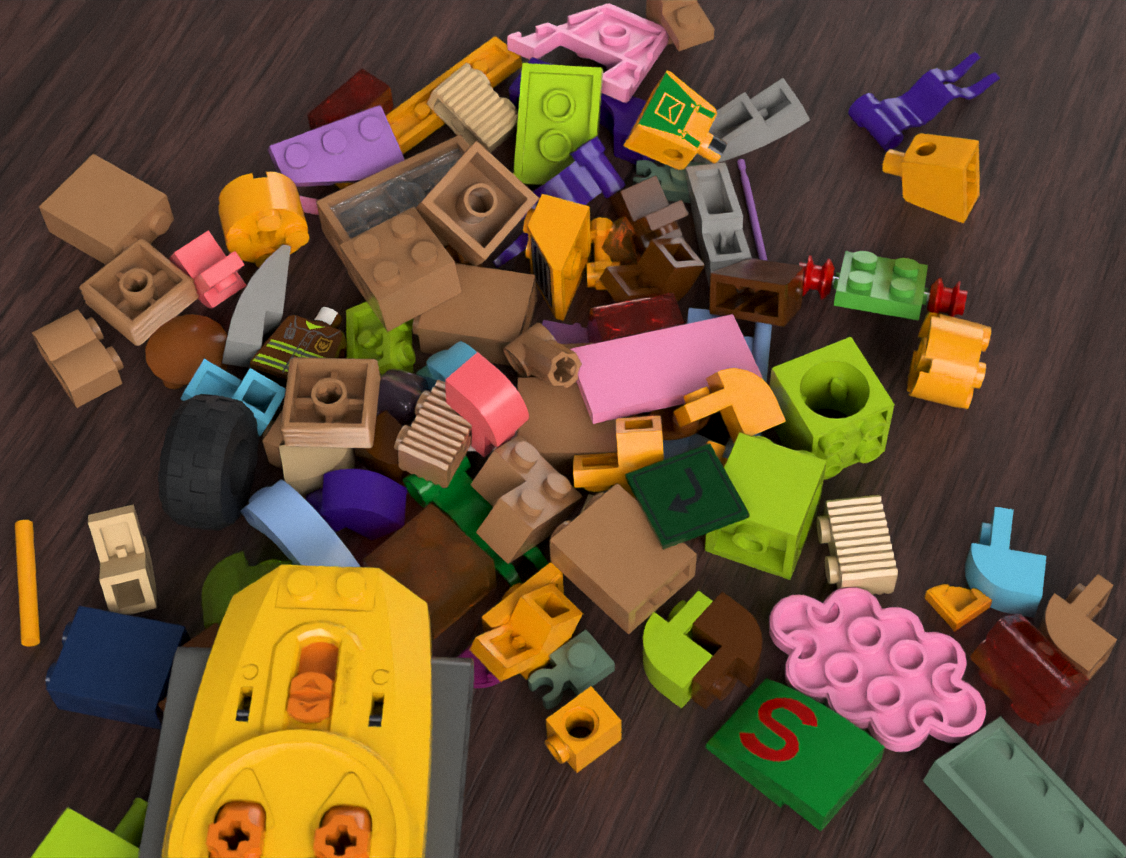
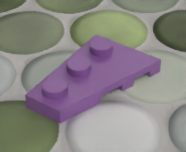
(339, 151)

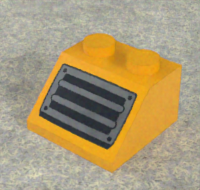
(558, 249)

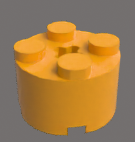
(262, 216)
(948, 360)

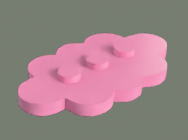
(877, 668)

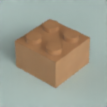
(476, 204)
(401, 268)

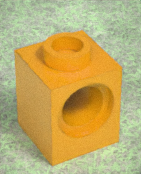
(583, 711)

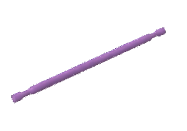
(752, 210)

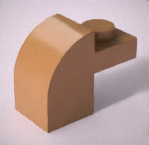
(682, 21)
(1071, 627)

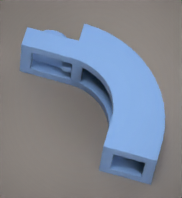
(296, 527)

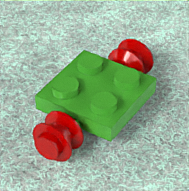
(882, 286)

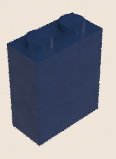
(115, 666)

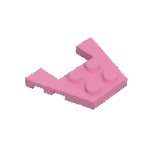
(606, 35)

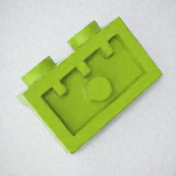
(370, 340)

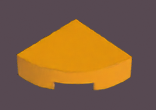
(957, 604)

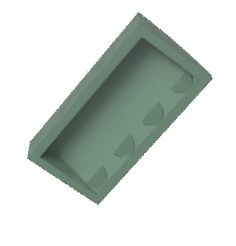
(1017, 800)

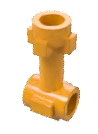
(599, 230)

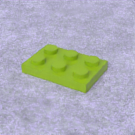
(554, 118)

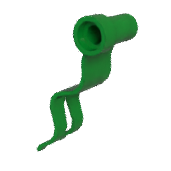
(468, 511)

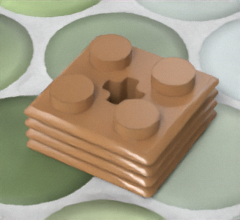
(139, 291)
(307, 410)

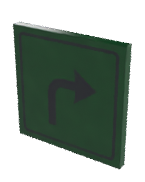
(686, 496)

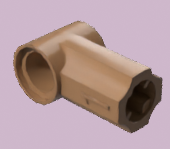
(540, 355)

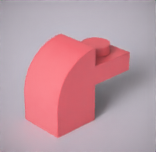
(210, 268)
(487, 402)

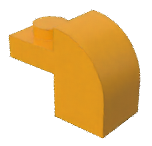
(741, 398)
(637, 447)
(535, 630)

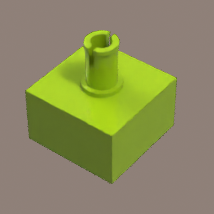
(81, 838)

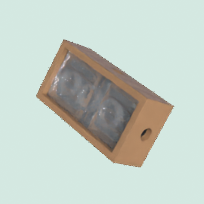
(386, 193)

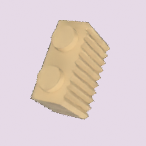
(474, 109)
(858, 544)

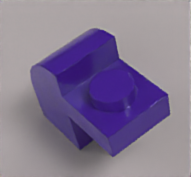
(360, 502)

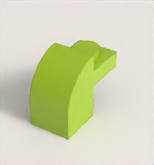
(669, 652)

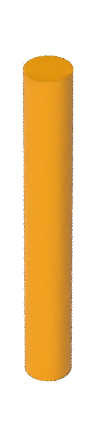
(27, 583)

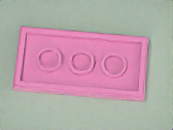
(658, 366)

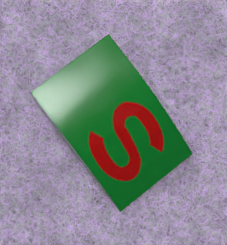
(796, 751)

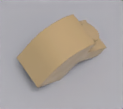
(306, 466)
(124, 561)

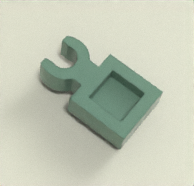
(671, 179)
(574, 665)

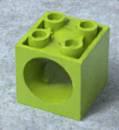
(840, 381)
(782, 500)

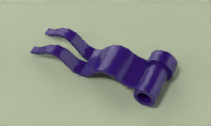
(917, 106)
(577, 183)

